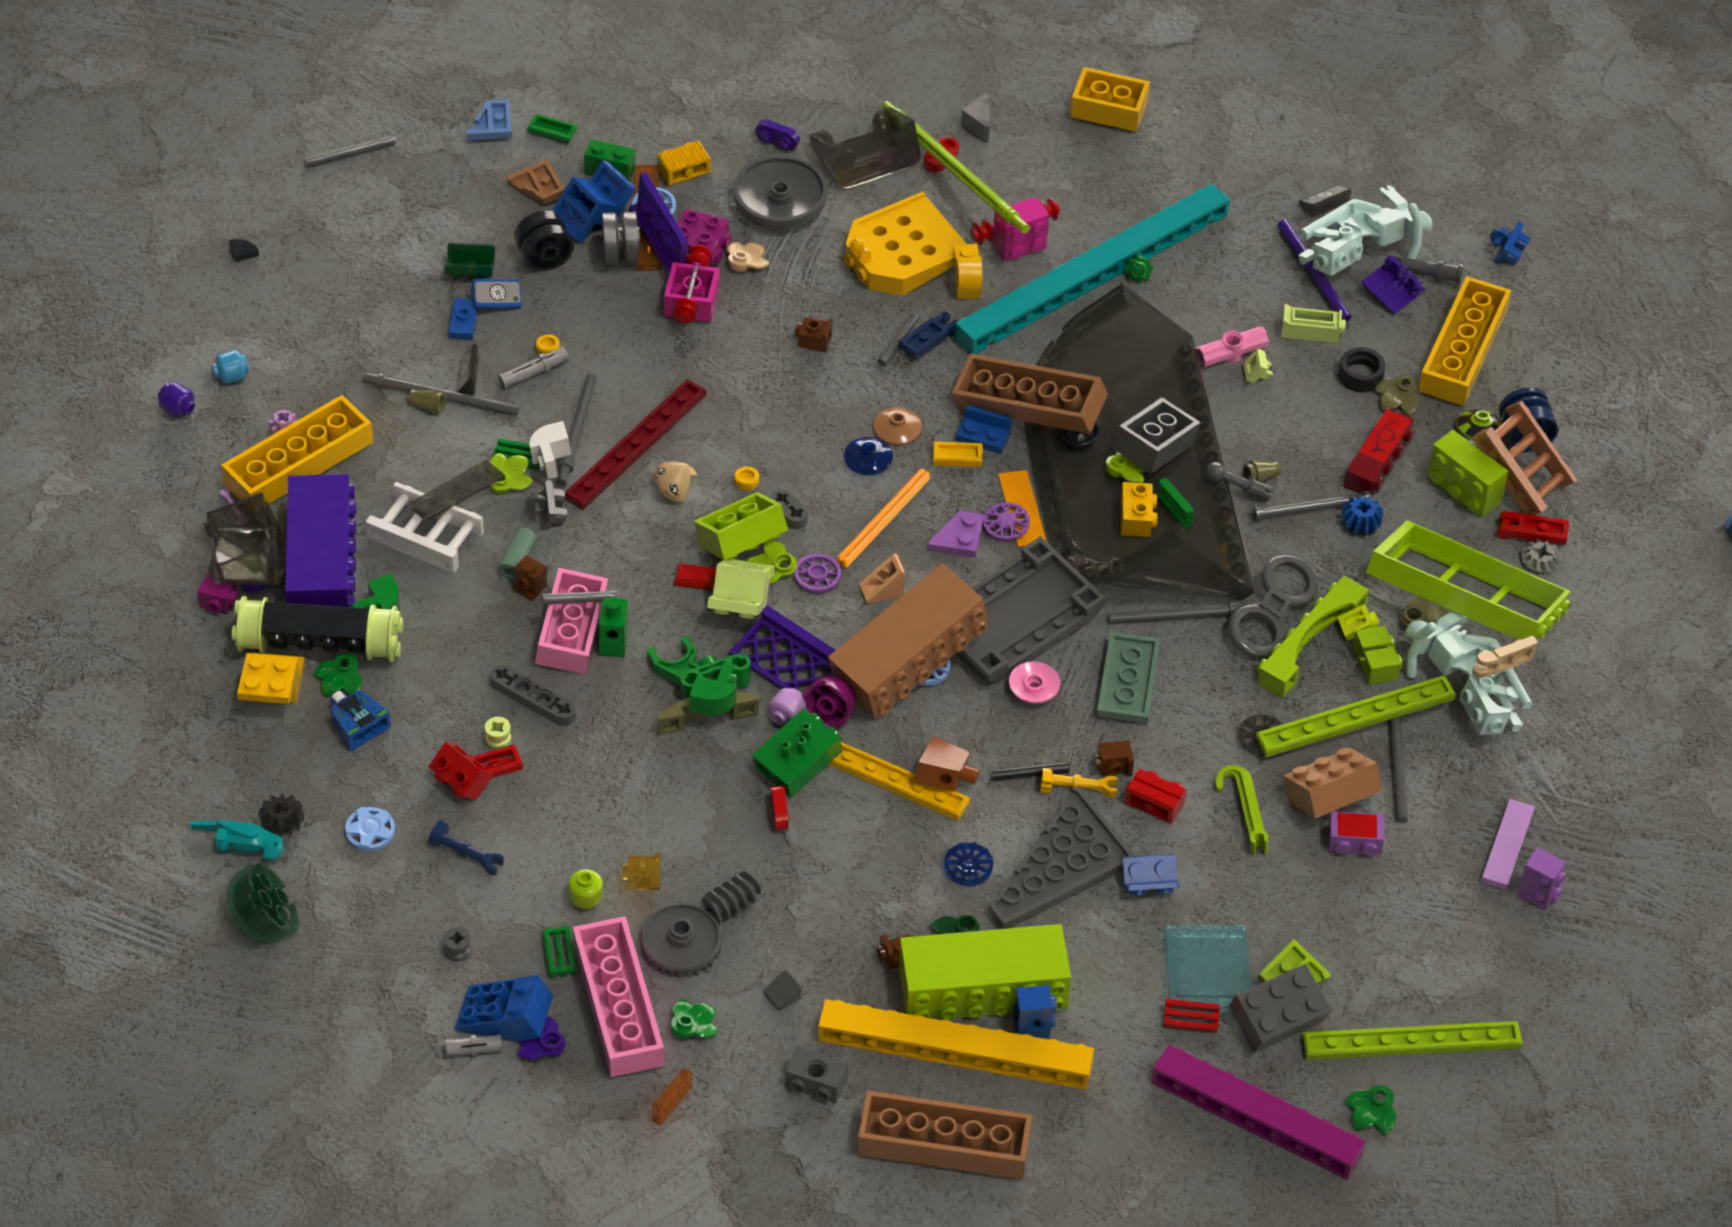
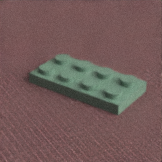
(1128, 677)

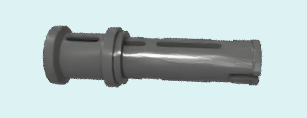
(1437, 270)

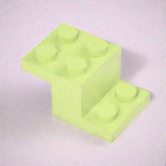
(740, 587)

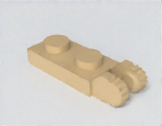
(1504, 657)

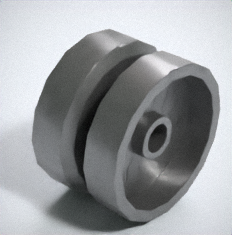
(620, 238)

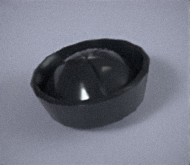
(1079, 440)

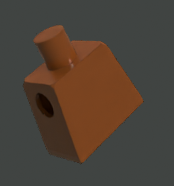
(944, 766)

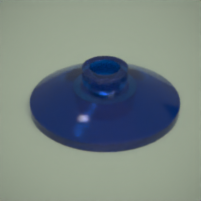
(868, 456)

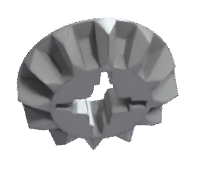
(1548, 563)

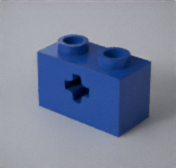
(1034, 1011)

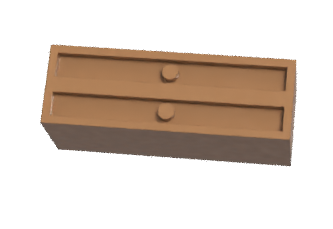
(910, 640)

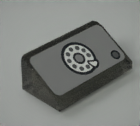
(1326, 200)
(468, 371)

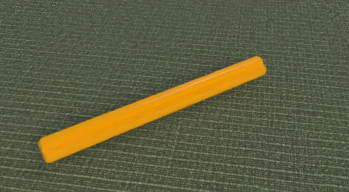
(883, 518)

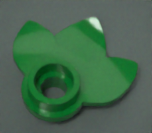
(337, 677)
(693, 1020)
(1370, 1111)

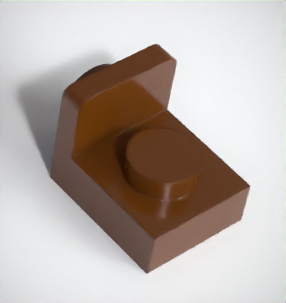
(889, 951)

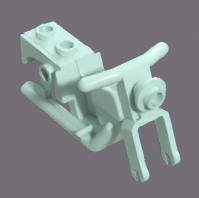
(1363, 219)
(1458, 651)

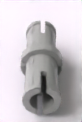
(454, 1046)

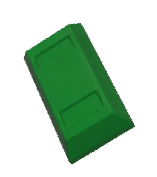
(552, 128)

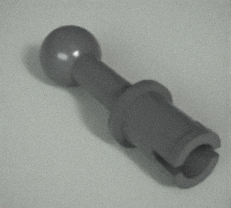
(1216, 472)

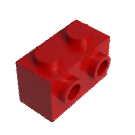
(460, 771)

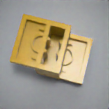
(271, 678)

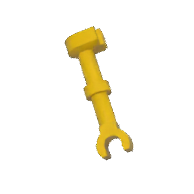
(1101, 785)

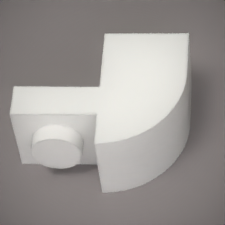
(549, 444)

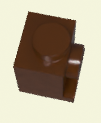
(814, 334)
(529, 578)
(1114, 758)

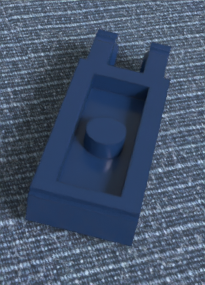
(927, 335)

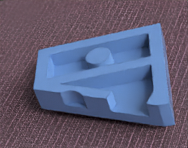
(492, 122)

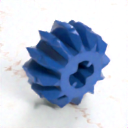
(1362, 515)

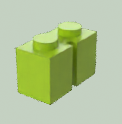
(1377, 655)

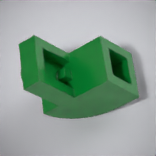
(382, 592)
(714, 696)

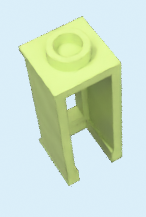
(1312, 324)

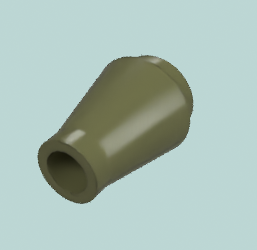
(428, 399)
(1261, 470)

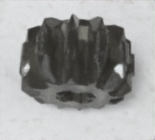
(281, 815)

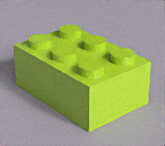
(1467, 473)
(741, 526)

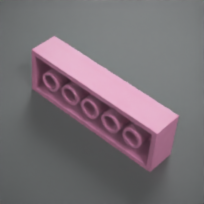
(618, 996)

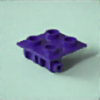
(1393, 285)

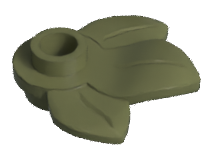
(1396, 395)
(1421, 611)

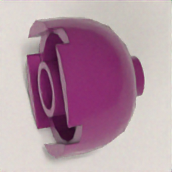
(831, 700)

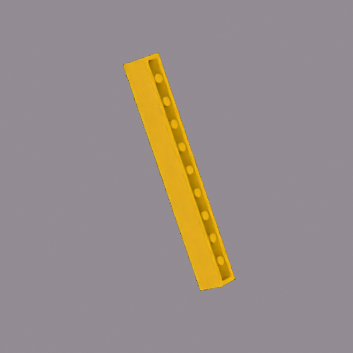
(956, 1044)

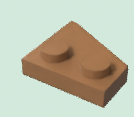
(538, 182)

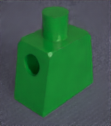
(613, 617)

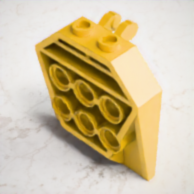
(901, 246)

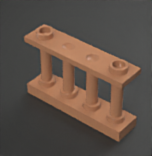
(1517, 480)

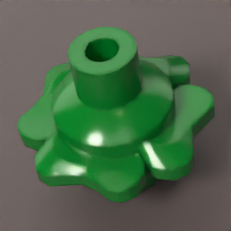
(1139, 269)

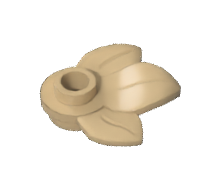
(746, 256)

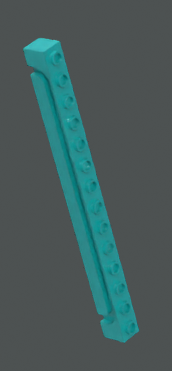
(1090, 269)

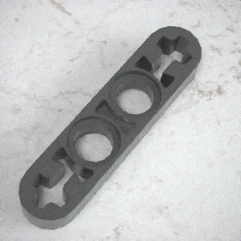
(530, 697)

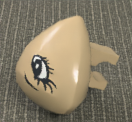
(673, 480)

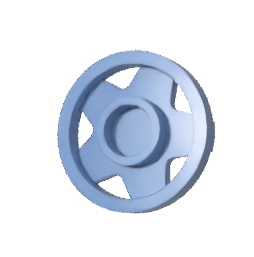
(369, 828)

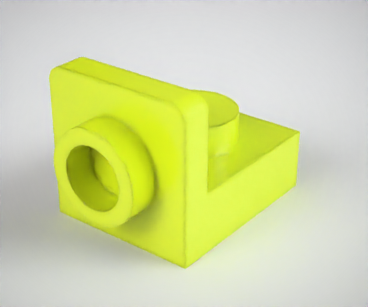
(1357, 619)

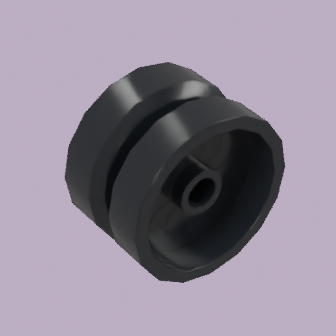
(543, 240)

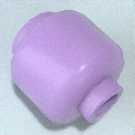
(786, 705)

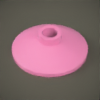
(1034, 682)

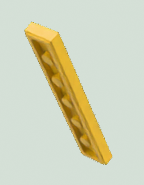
(899, 782)

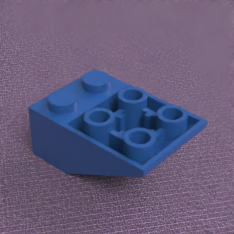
(506, 1007)

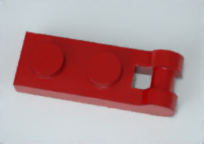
(1532, 527)

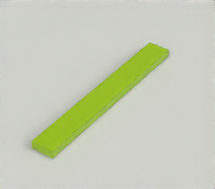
(1355, 716)
(1412, 1040)

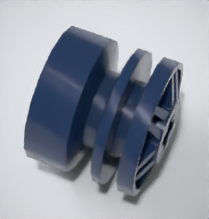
(1540, 409)

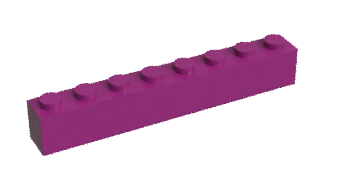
(1258, 1112)

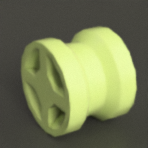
(495, 738)

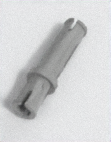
(542, 363)

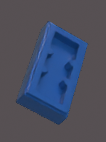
(463, 319)

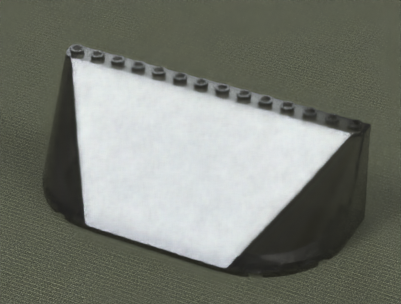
(1139, 361)

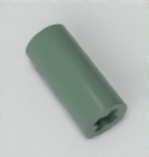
(519, 547)

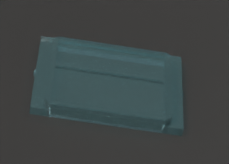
(1207, 963)

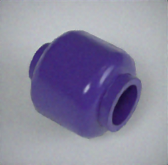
(176, 399)

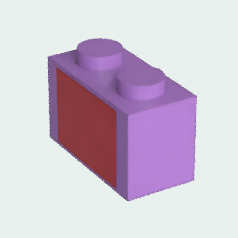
(1356, 833)

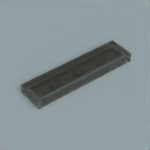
(456, 490)

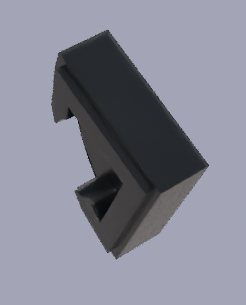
(243, 249)

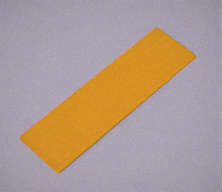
(1018, 490)

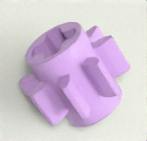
(281, 420)

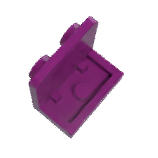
(706, 231)

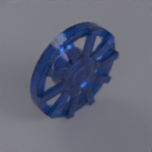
(968, 864)

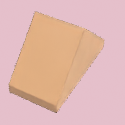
(885, 581)

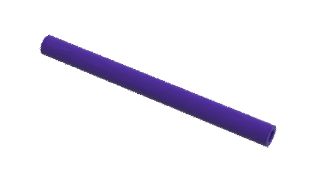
(1318, 277)

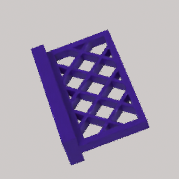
(659, 225)
(787, 632)

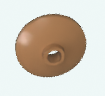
(897, 426)

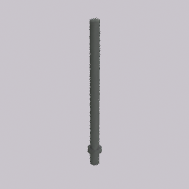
(380, 381)

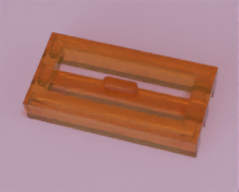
(672, 1096)

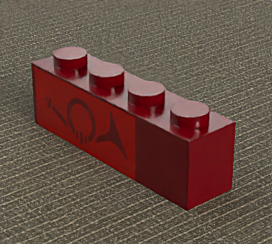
(1379, 452)

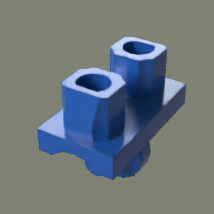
(1507, 240)

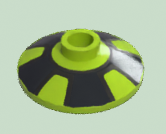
(1475, 421)

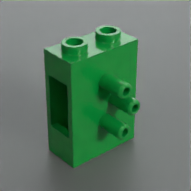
(797, 752)

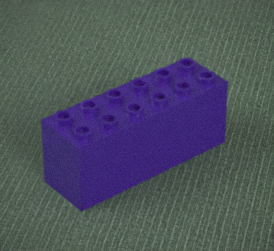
(321, 540)

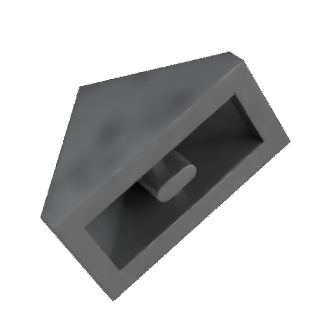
(976, 118)

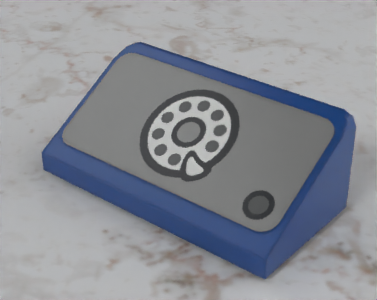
(496, 293)

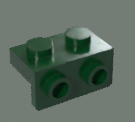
(470, 259)

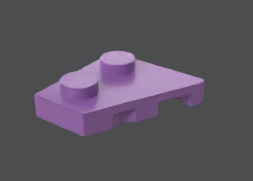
(959, 535)

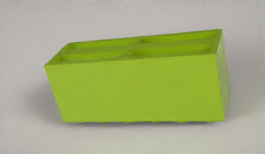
(980, 970)

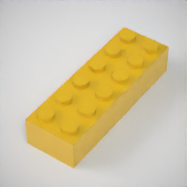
(1464, 341)
(299, 449)

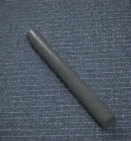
(349, 151)

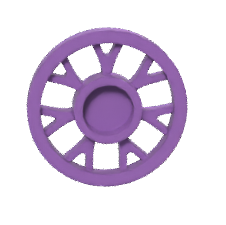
(1006, 521)
(817, 573)

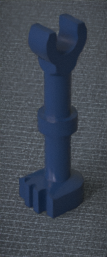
(439, 835)

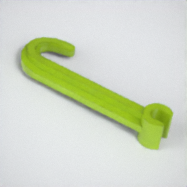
(1249, 804)

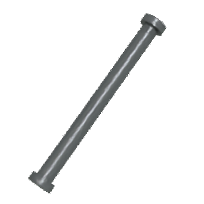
(1260, 513)

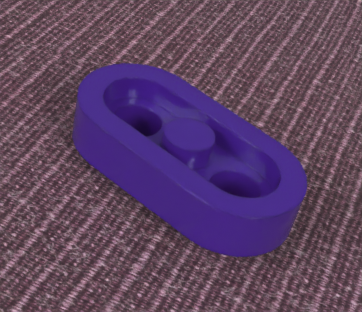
(777, 134)

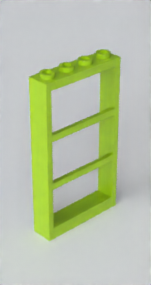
(1387, 567)

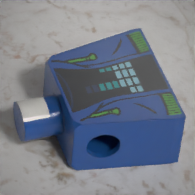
(358, 718)

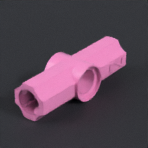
(1232, 346)

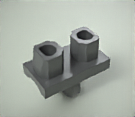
(544, 504)

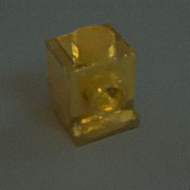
(643, 872)

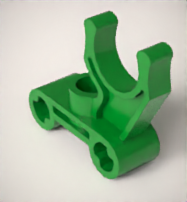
(685, 670)

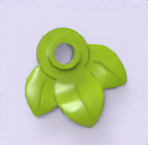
(1123, 467)
(513, 473)
(776, 555)

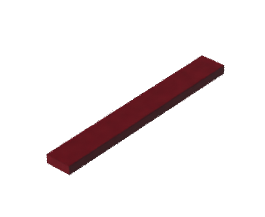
(634, 444)

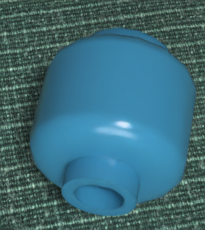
(230, 367)

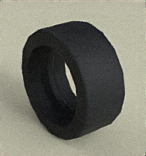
(1366, 357)

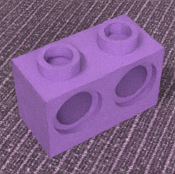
(1542, 879)

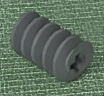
(731, 894)

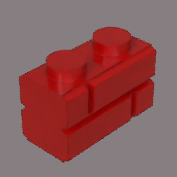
(1155, 795)

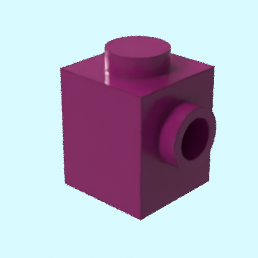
(216, 596)

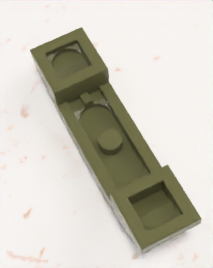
(673, 717)

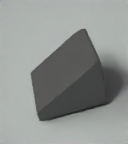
(783, 990)

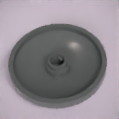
(780, 191)

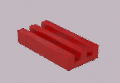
(502, 766)
(1191, 1005)

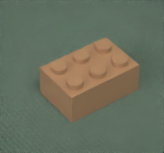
(1332, 782)

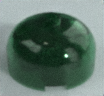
(258, 904)

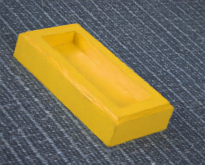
(957, 454)

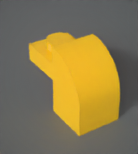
(968, 271)

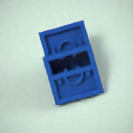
(587, 200)

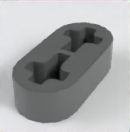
(793, 507)

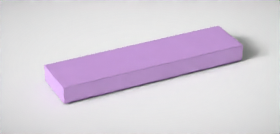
(1507, 844)

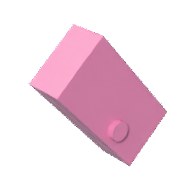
(570, 627)

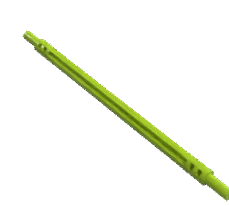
(967, 177)

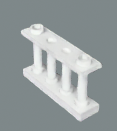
(416, 545)

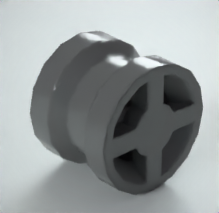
(462, 948)

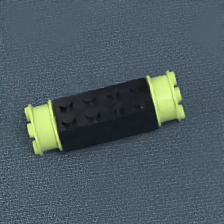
(317, 627)

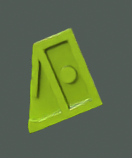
(1290, 958)

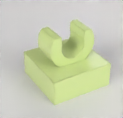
(1257, 366)

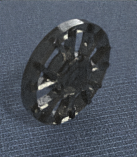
(1247, 722)

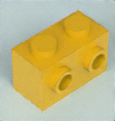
(1137, 509)

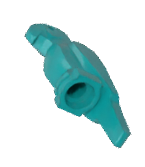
(242, 837)

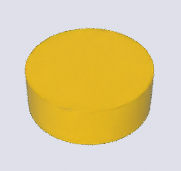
(547, 344)
(746, 478)

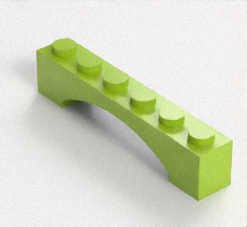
(1279, 670)

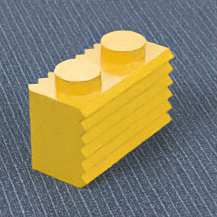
(683, 163)

